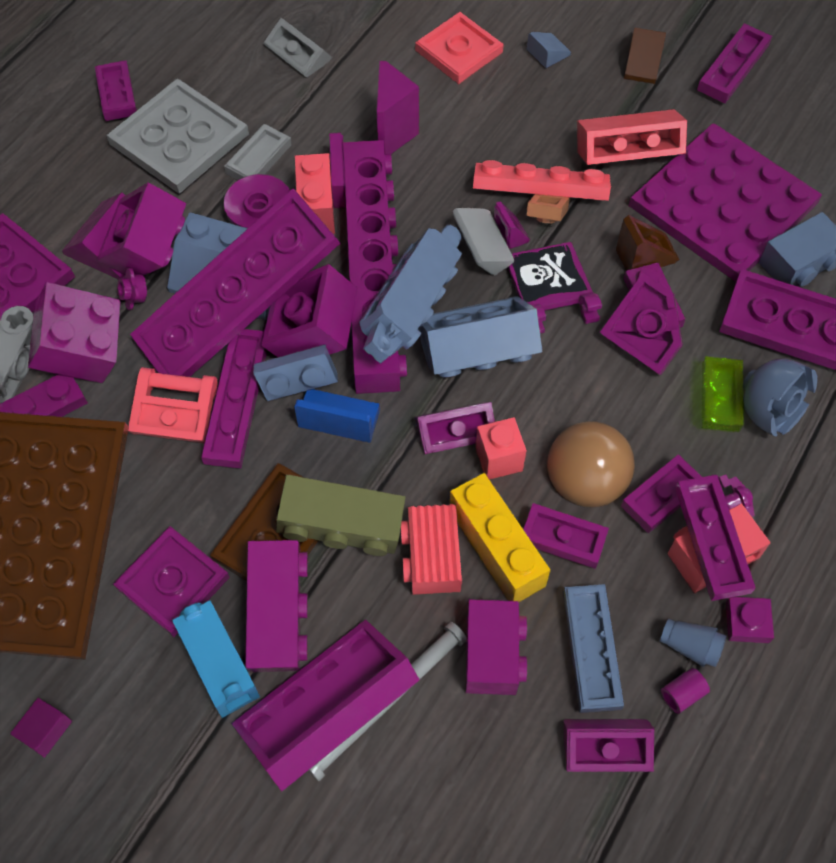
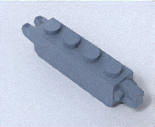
(410, 292)

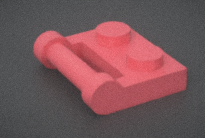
(169, 416)

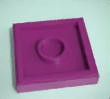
(170, 579)

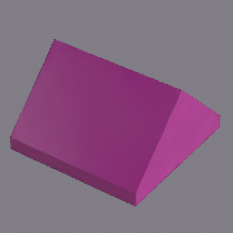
(396, 108)
(90, 237)

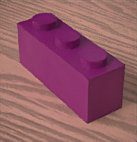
(275, 606)

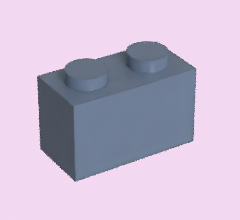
(802, 251)

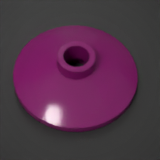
(252, 198)

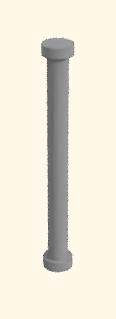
(452, 637)

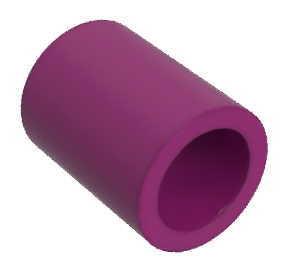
(685, 690)

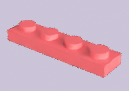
(533, 180)

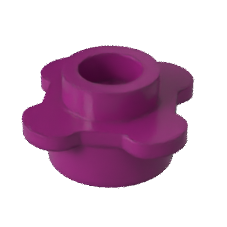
(132, 288)

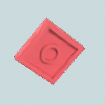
(459, 47)

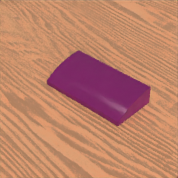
(325, 703)

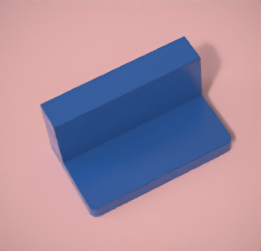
(337, 415)

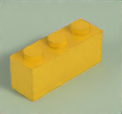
(499, 539)

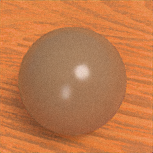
(591, 464)

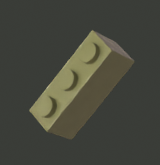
(340, 515)

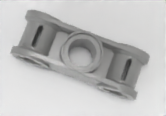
(14, 349)

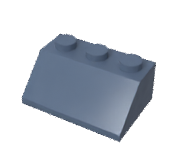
(197, 246)
(480, 336)

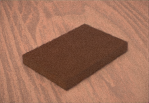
(256, 523)

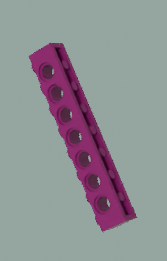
(369, 241)

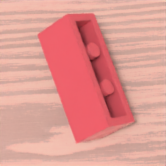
(631, 136)

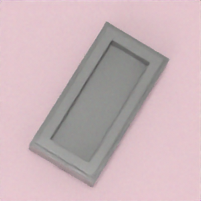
(258, 153)

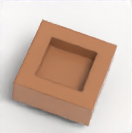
(548, 208)

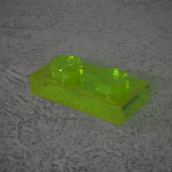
(722, 394)

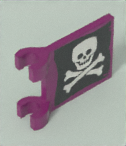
(553, 279)

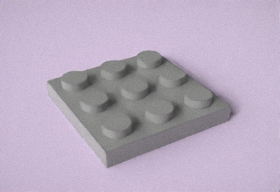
(178, 135)

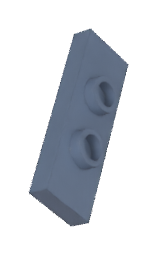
(593, 649)

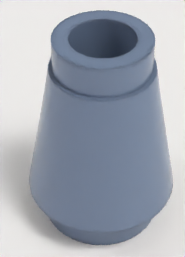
(694, 641)

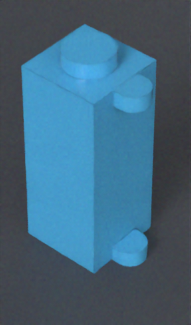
(215, 658)

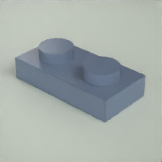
(295, 373)

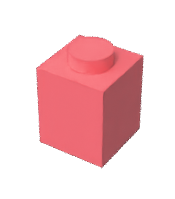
(500, 448)

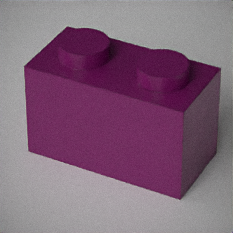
(493, 647)

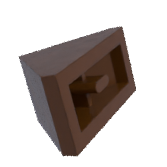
(645, 55)
(643, 245)

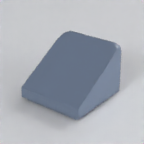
(546, 48)

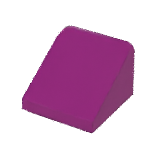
(509, 226)
(41, 727)

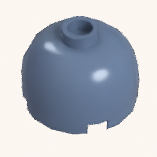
(777, 393)

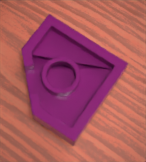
(647, 324)

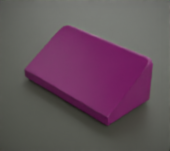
(452, 426)
(609, 745)

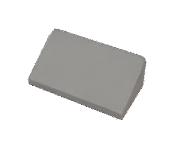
(296, 48)
(484, 239)

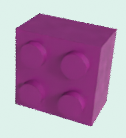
(142, 231)
(312, 314)
(74, 333)

